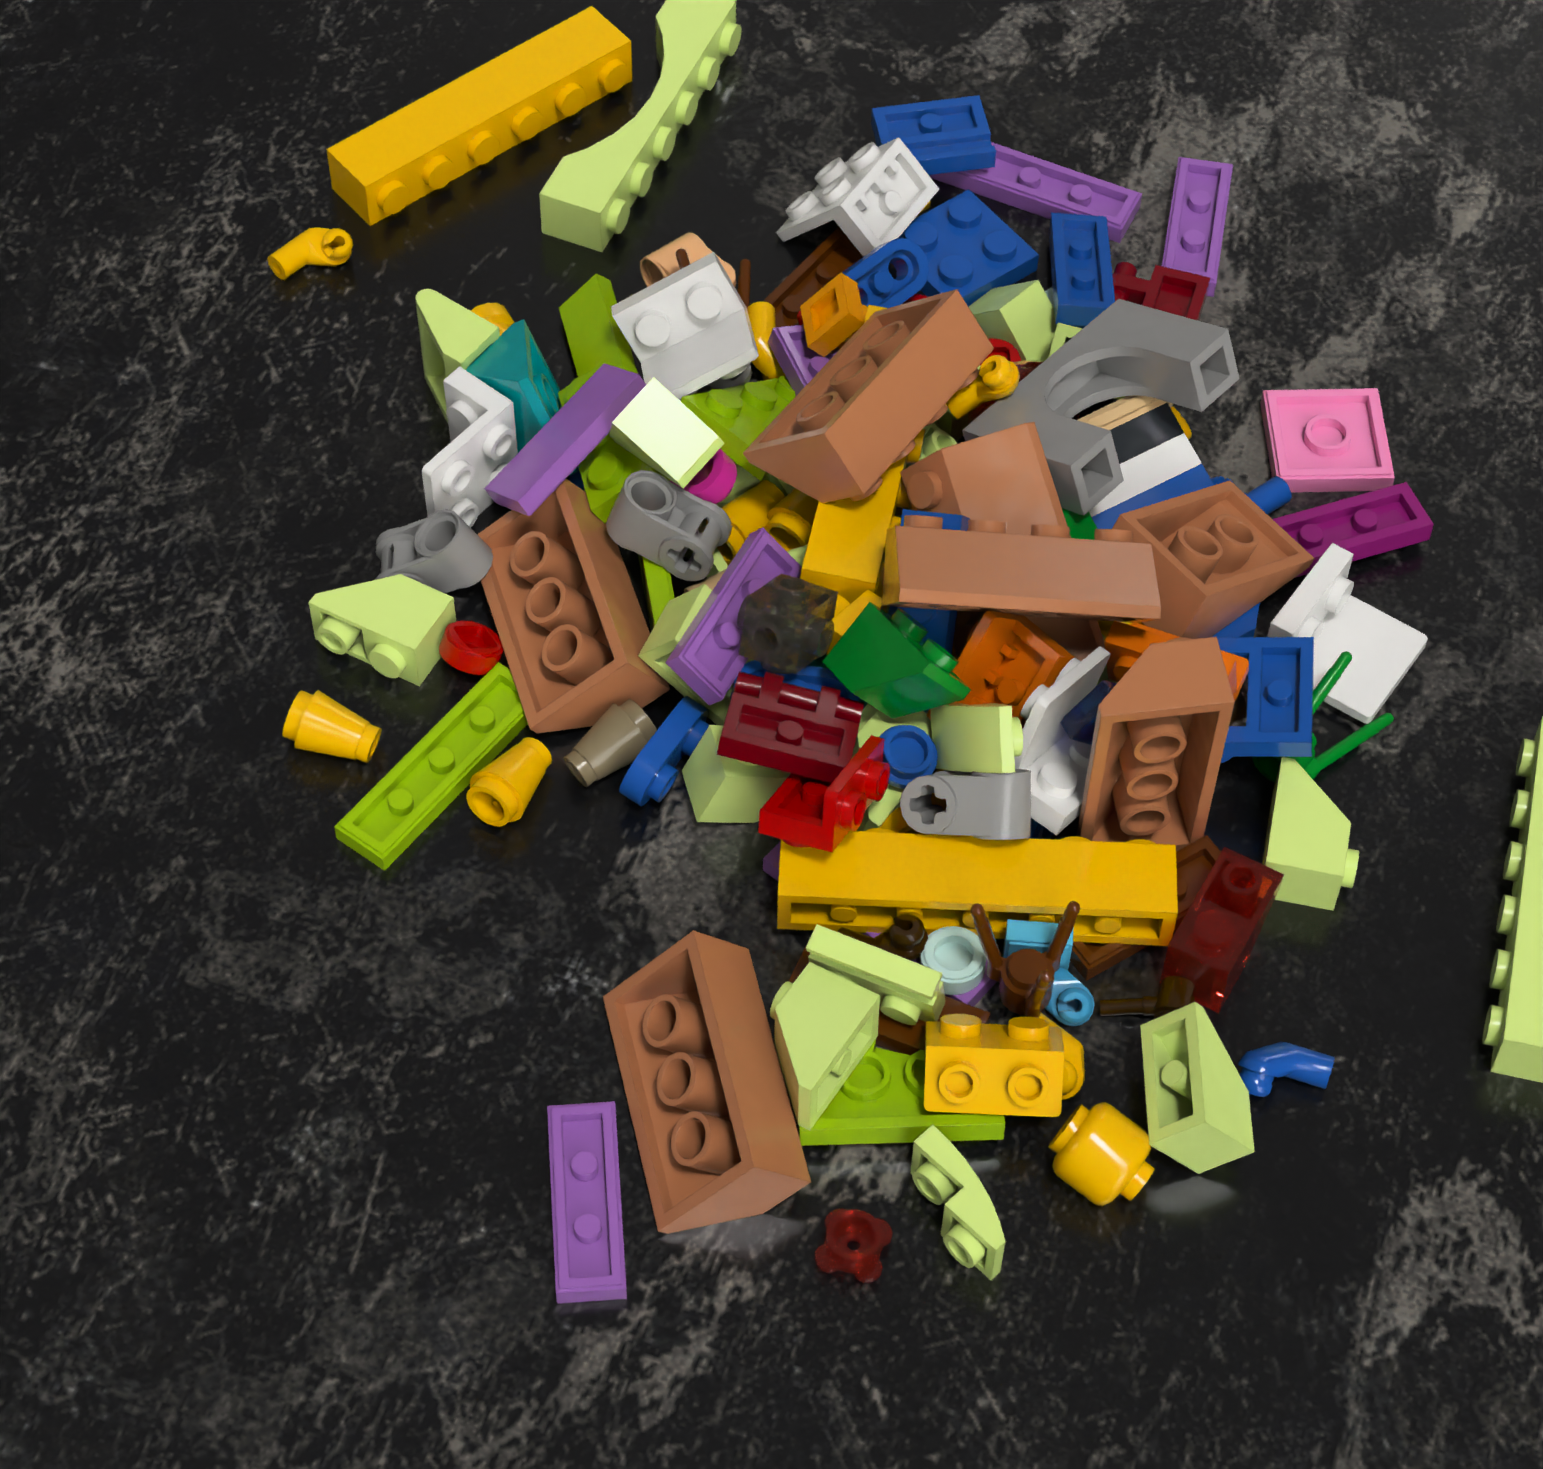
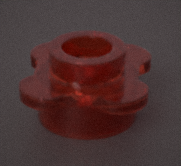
(857, 1226)

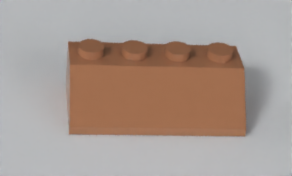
(873, 399)
(1004, 481)
(1020, 573)
(566, 614)
(1159, 746)
(705, 1086)

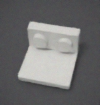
(867, 196)
(689, 328)
(480, 447)
(1378, 643)
(1054, 759)

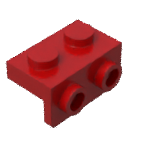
(822, 813)

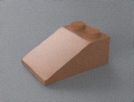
(1213, 557)

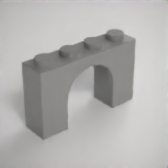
(1114, 356)

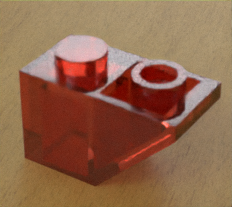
(1222, 927)

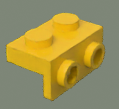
(993, 1066)

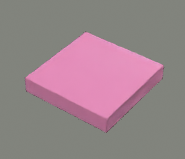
(1327, 439)

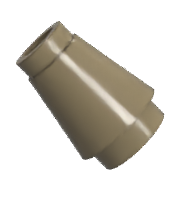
(610, 743)

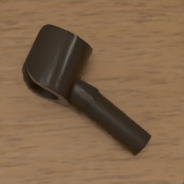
(1173, 994)

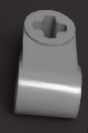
(664, 522)
(435, 552)
(977, 804)

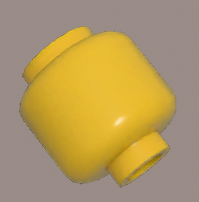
(1102, 1154)

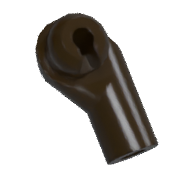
(903, 939)

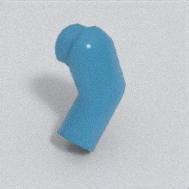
(1070, 999)

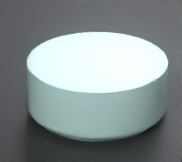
(957, 956)

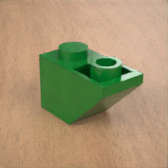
(892, 667)

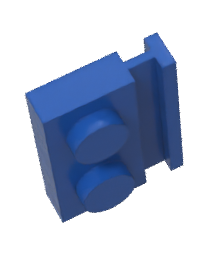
(939, 133)

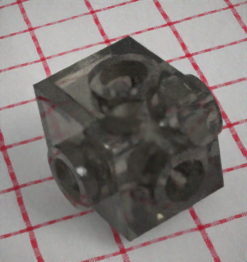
(787, 624)

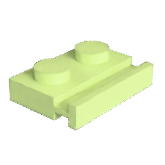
(905, 987)

